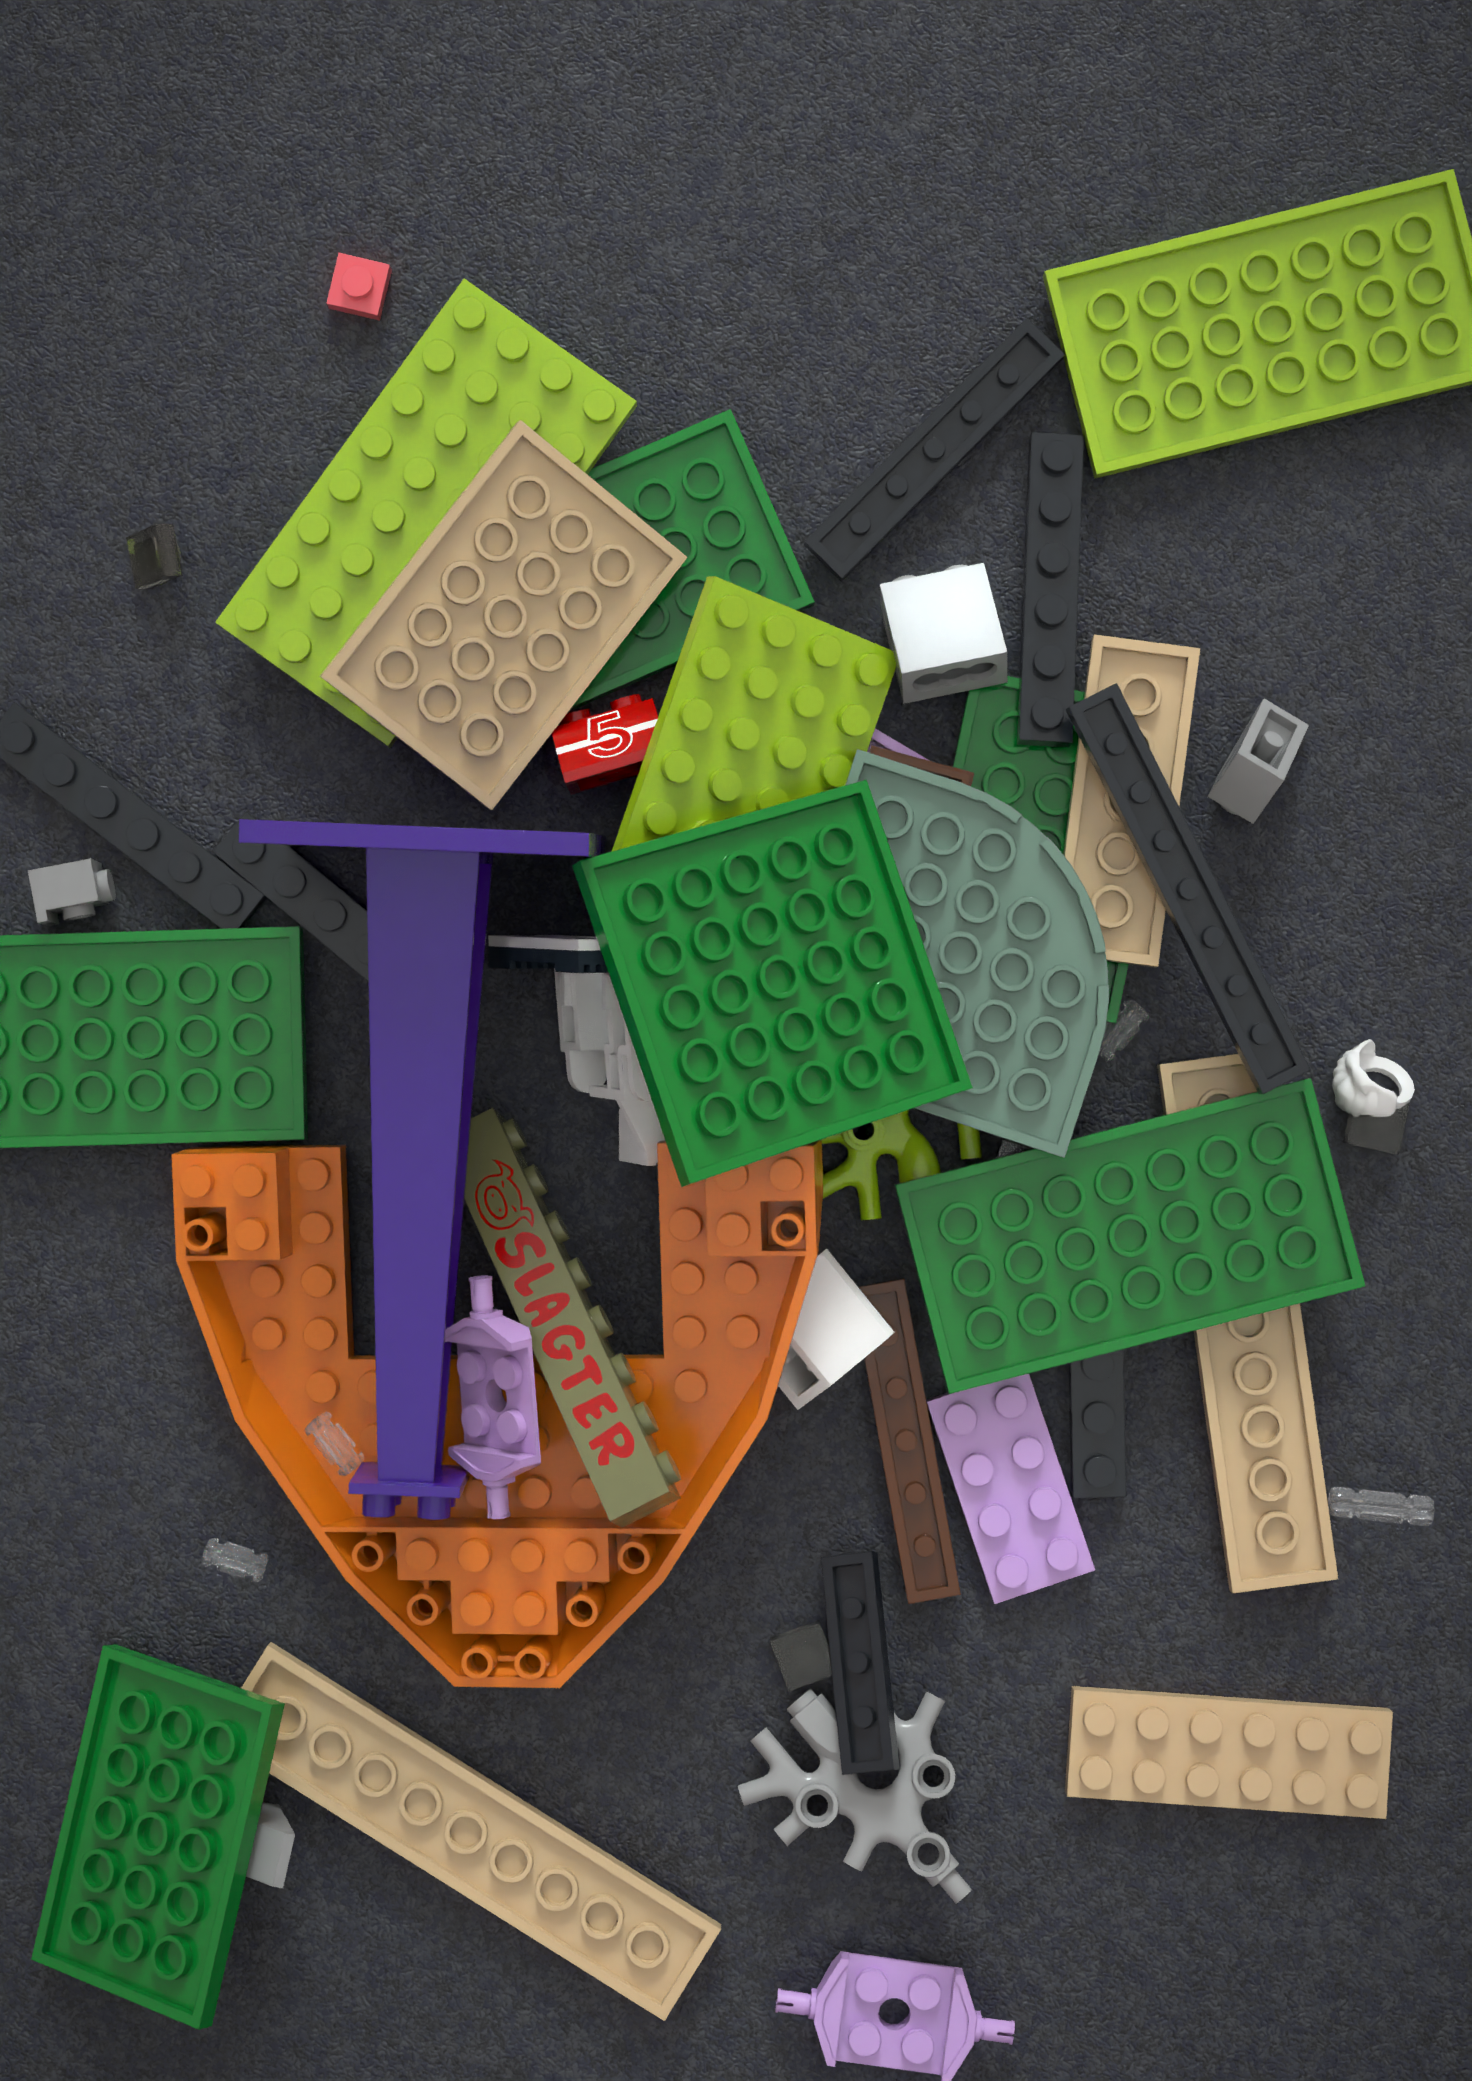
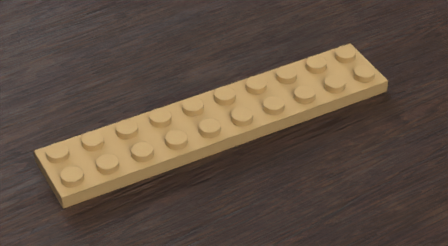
(1258, 1407)
(481, 1837)

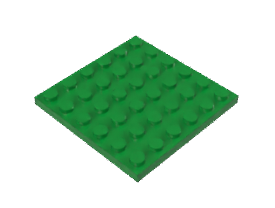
(771, 979)

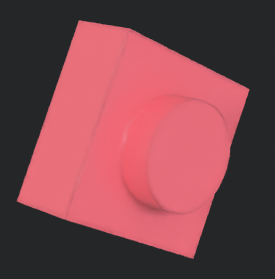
(359, 286)

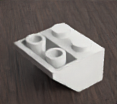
(831, 1334)

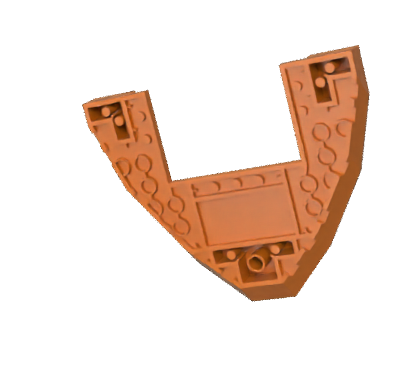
(475, 1594)

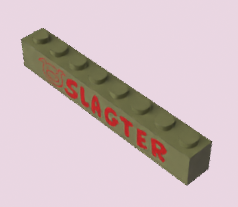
(564, 1326)

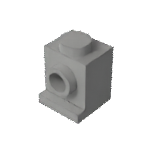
(70, 890)

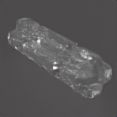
(1381, 1506)

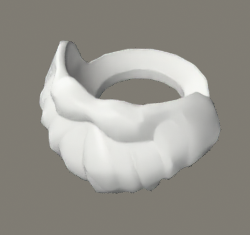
(1360, 1094)

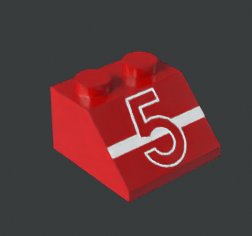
(604, 745)

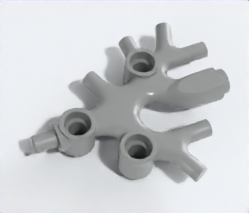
(876, 1814)

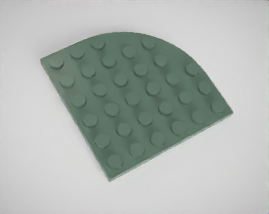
(1007, 949)

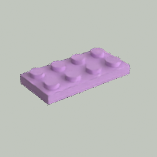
(1010, 1487)

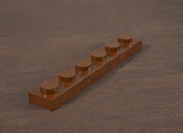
(909, 1451)

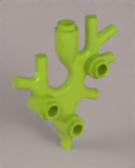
(889, 1136)

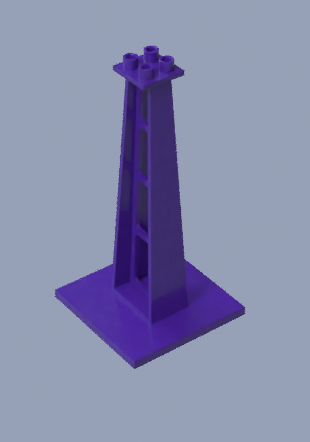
(424, 1014)

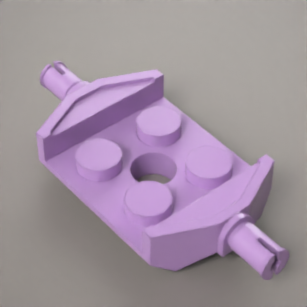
(498, 1435)
(931, 2037)

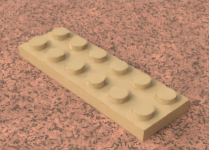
(1160, 692)
(1228, 1752)

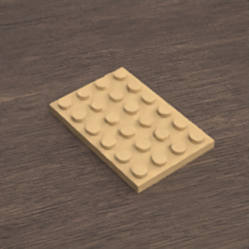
(504, 615)

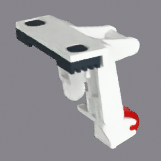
(590, 1031)

